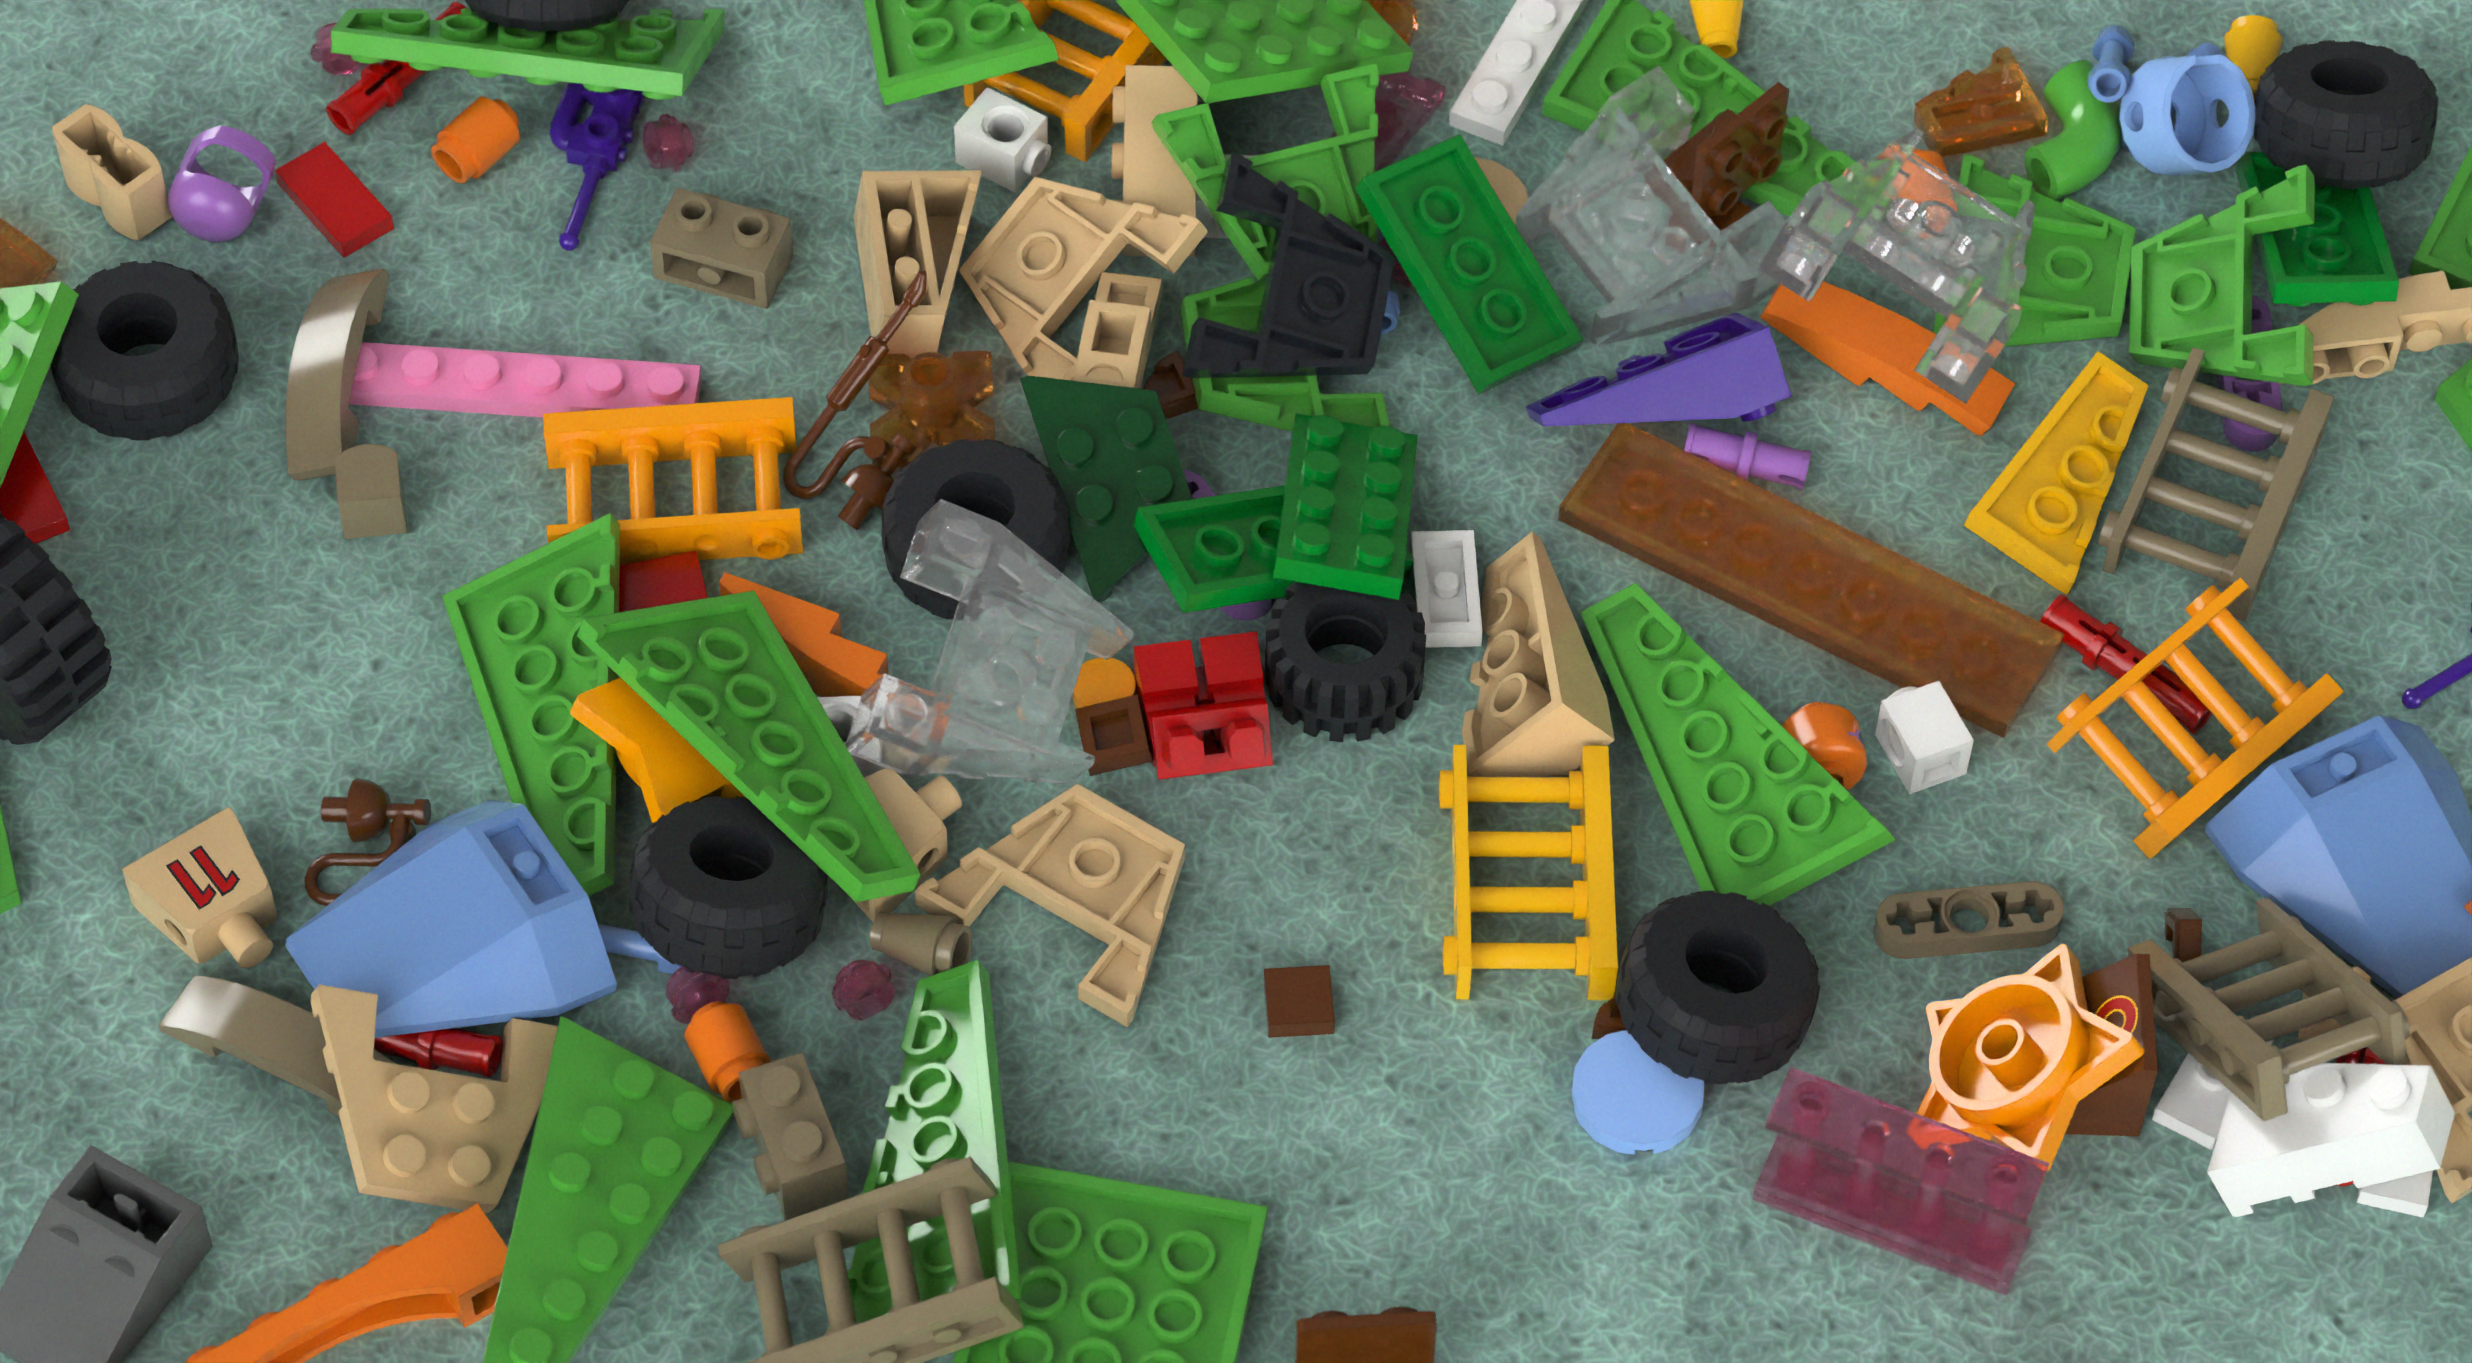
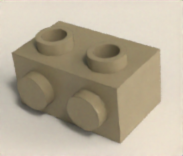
(722, 247)
(793, 1136)

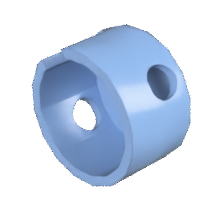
(2194, 89)

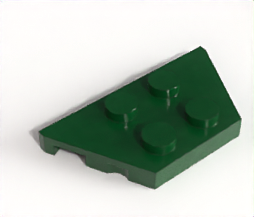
(1109, 460)

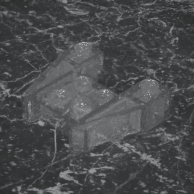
(1640, 227)
(1925, 239)
(1003, 664)

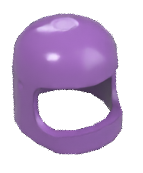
(209, 205)

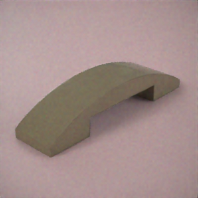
(324, 371)
(256, 1029)

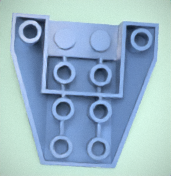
(2362, 848)
(462, 929)

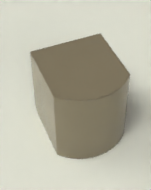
(370, 491)

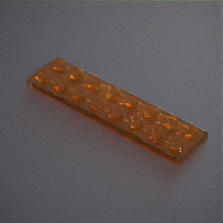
(1810, 576)

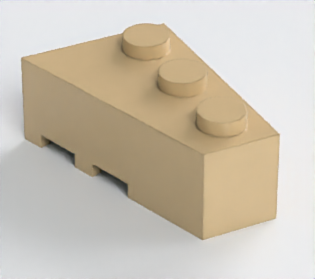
(1142, 160)
(910, 226)

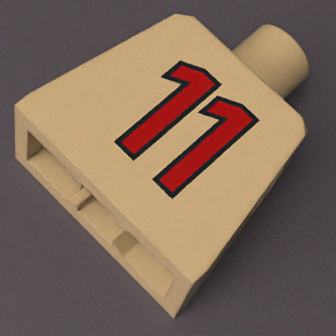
(206, 892)

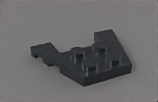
(1319, 295)

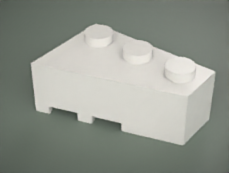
(2338, 1129)

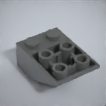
(99, 1265)

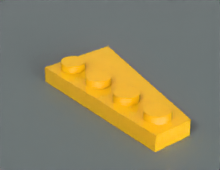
(2055, 485)

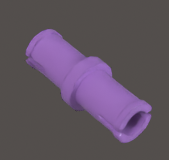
(1749, 456)

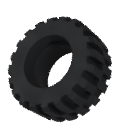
(48, 642)

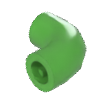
(2088, 136)

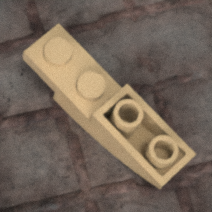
(1118, 330)
(2369, 337)

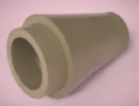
(922, 940)

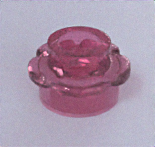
(332, 62)
(667, 142)
(863, 989)
(692, 991)

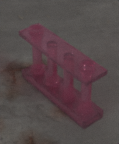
(1889, 1211)

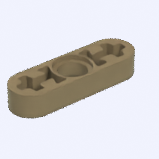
(1986, 900)

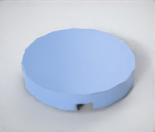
(1631, 1099)

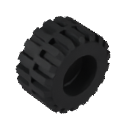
(1336, 694)

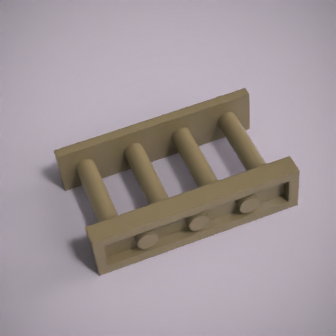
(2257, 525)
(2238, 1048)
(912, 1328)

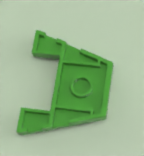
(1319, 171)
(2073, 262)
(2197, 289)
(1266, 399)

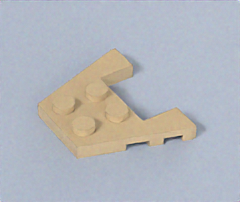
(1052, 253)
(1088, 868)
(2442, 1038)
(424, 1129)

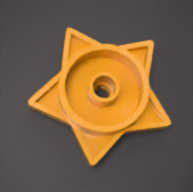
(650, 749)
(2021, 1056)

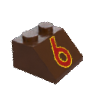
(2124, 998)

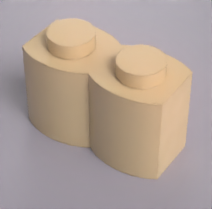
(112, 172)

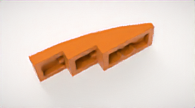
(1874, 342)
(816, 642)

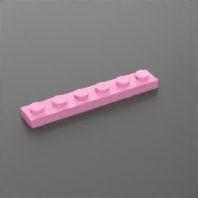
(514, 381)

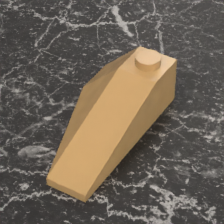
(1535, 677)

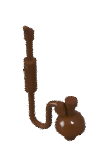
(867, 479)
(367, 816)

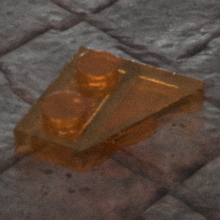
(1981, 109)

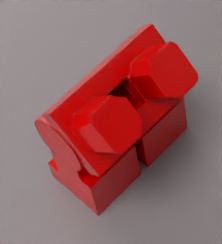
(1205, 714)

